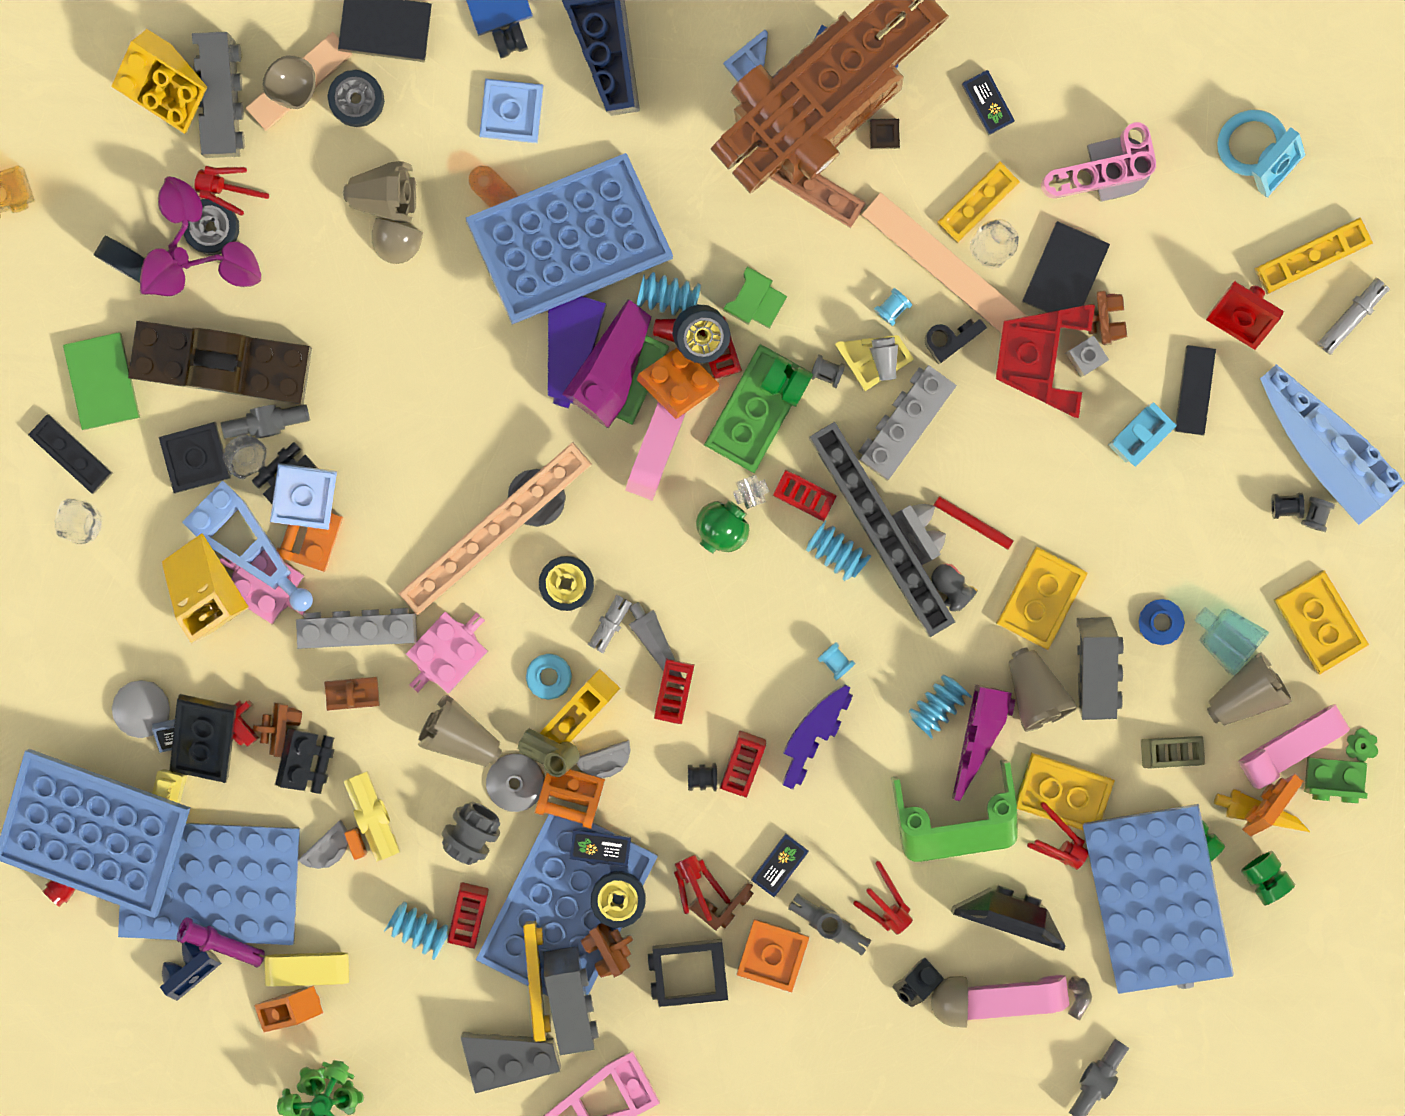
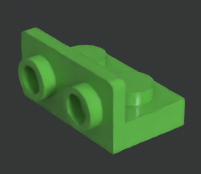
(1335, 778)

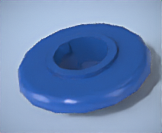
(1146, 622)

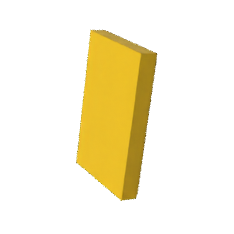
(1041, 598)
(1321, 622)
(1068, 790)

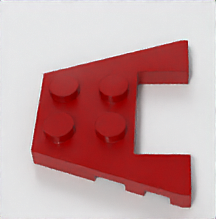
(1030, 355)

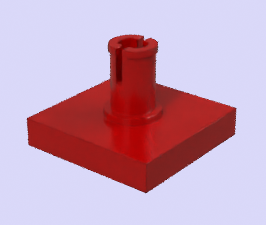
(1245, 314)

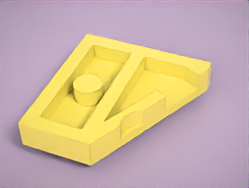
(861, 363)

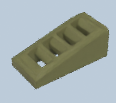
(1150, 752)

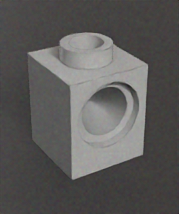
(1087, 356)

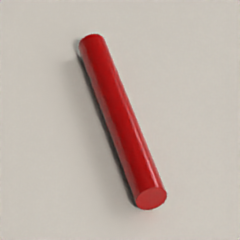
(973, 522)

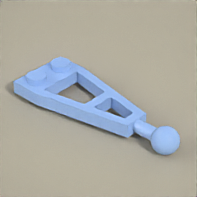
(215, 512)

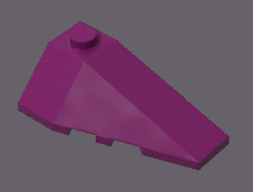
(607, 373)
(984, 724)

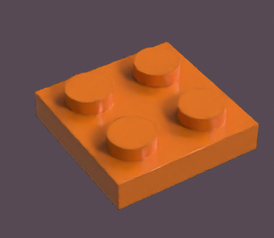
(677, 383)
(1274, 802)
(772, 955)

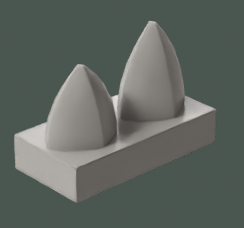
(924, 543)

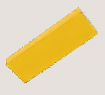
(978, 202)

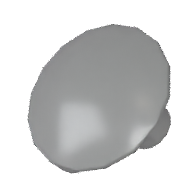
(138, 707)

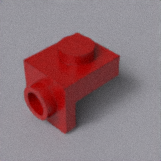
(242, 731)

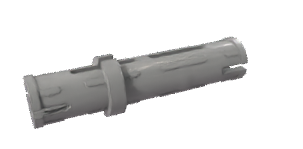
(1351, 318)

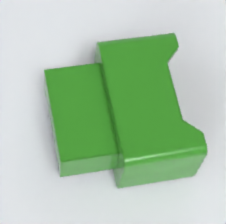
(756, 300)

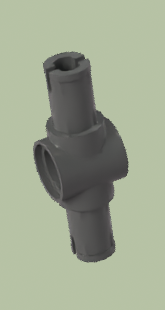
(265, 421)
(842, 933)
(1099, 1079)

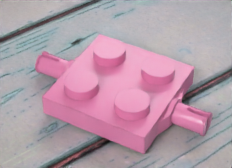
(258, 595)
(447, 652)

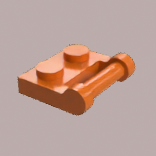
(315, 547)
(575, 788)

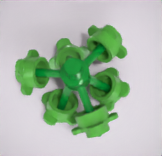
(313, 1084)

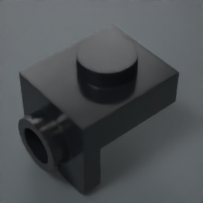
(918, 983)

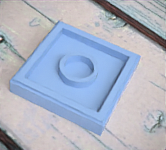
(511, 111)
(303, 496)

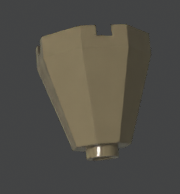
(384, 192)

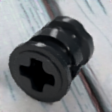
(702, 777)

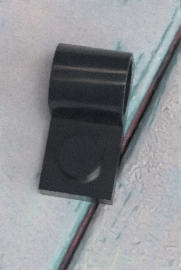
(967, 332)

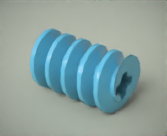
(666, 294)
(837, 552)
(938, 705)
(418, 930)

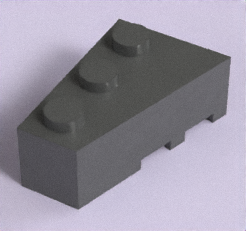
(1099, 669)
(568, 1000)
(507, 1060)

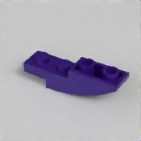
(819, 722)

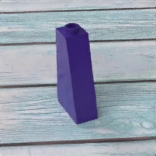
(571, 338)

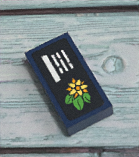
(988, 102)
(600, 848)
(779, 865)

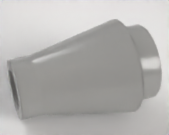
(885, 357)

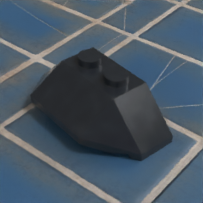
(1012, 915)

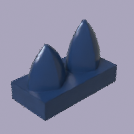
(180, 979)

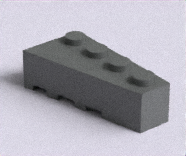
(220, 103)

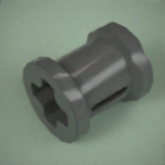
(827, 371)
(1318, 514)

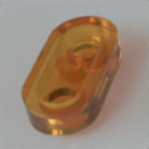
(494, 190)

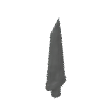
(652, 636)

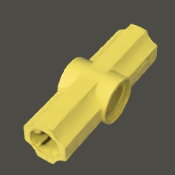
(371, 816)

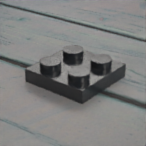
(194, 457)

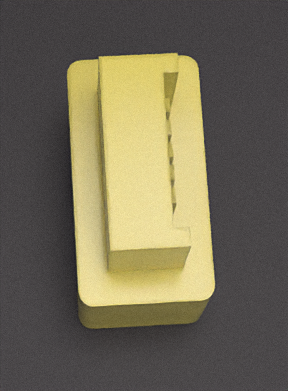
(169, 785)

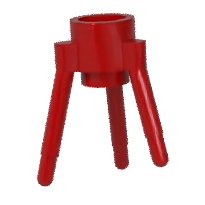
(209, 183)
(1069, 853)
(689, 870)
(895, 917)

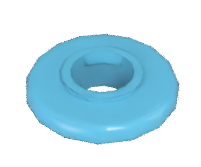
(548, 691)

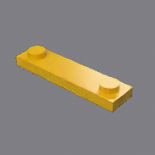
(1313, 255)
(540, 1022)

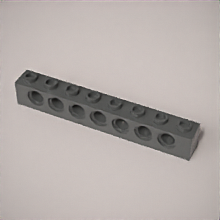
(882, 529)

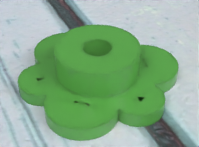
(1354, 748)

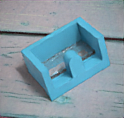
(1142, 434)

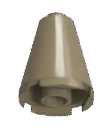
(1038, 691)
(1249, 693)
(458, 735)

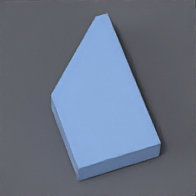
(748, 57)

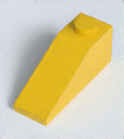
(581, 708)

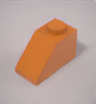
(289, 1009)

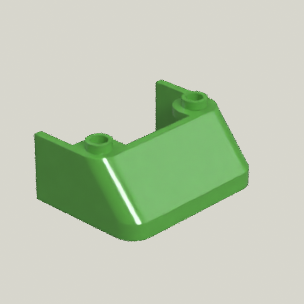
(927, 843)

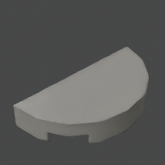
(605, 761)
(327, 849)

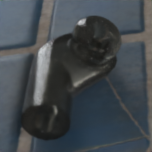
(1082, 996)

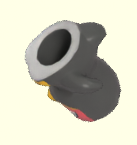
(952, 583)

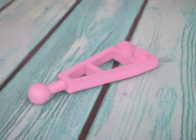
(630, 1081)

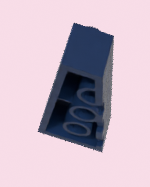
(607, 50)

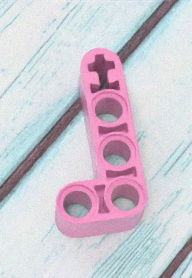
(1097, 168)
(654, 453)
(1292, 746)
(1018, 999)

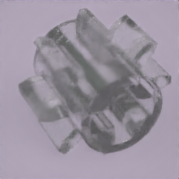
(751, 491)

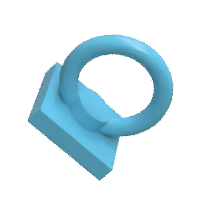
(1274, 161)

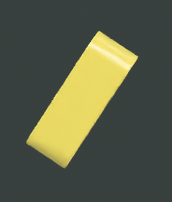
(306, 969)

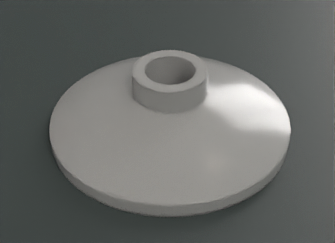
(518, 767)

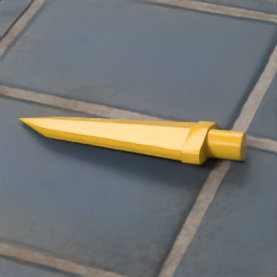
(1240, 804)

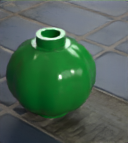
(722, 527)

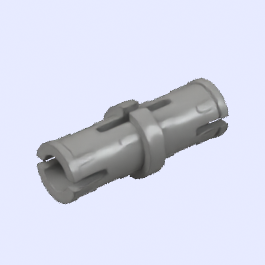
(610, 623)

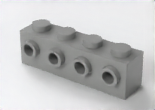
(907, 423)
(356, 630)

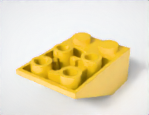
(160, 80)
(201, 589)

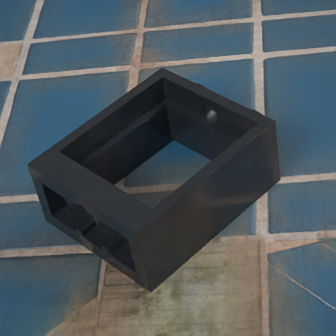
(655, 964)

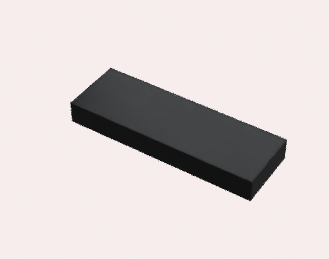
(1195, 390)
(70, 453)

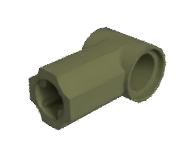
(554, 756)

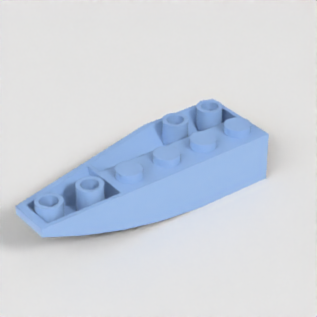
(1332, 448)

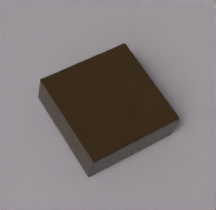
(884, 134)

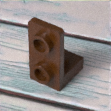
(726, 915)

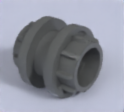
(468, 837)

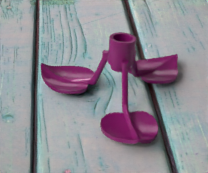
(163, 269)

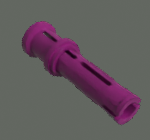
(208, 938)

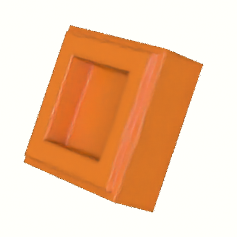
(356, 843)

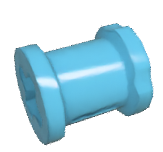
(893, 307)
(836, 661)

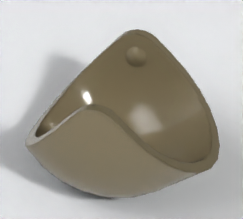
(290, 82)
(395, 241)
(950, 1001)

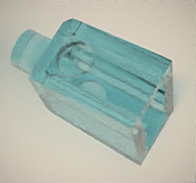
(1229, 637)

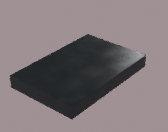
(385, 28)
(1065, 270)
(202, 738)

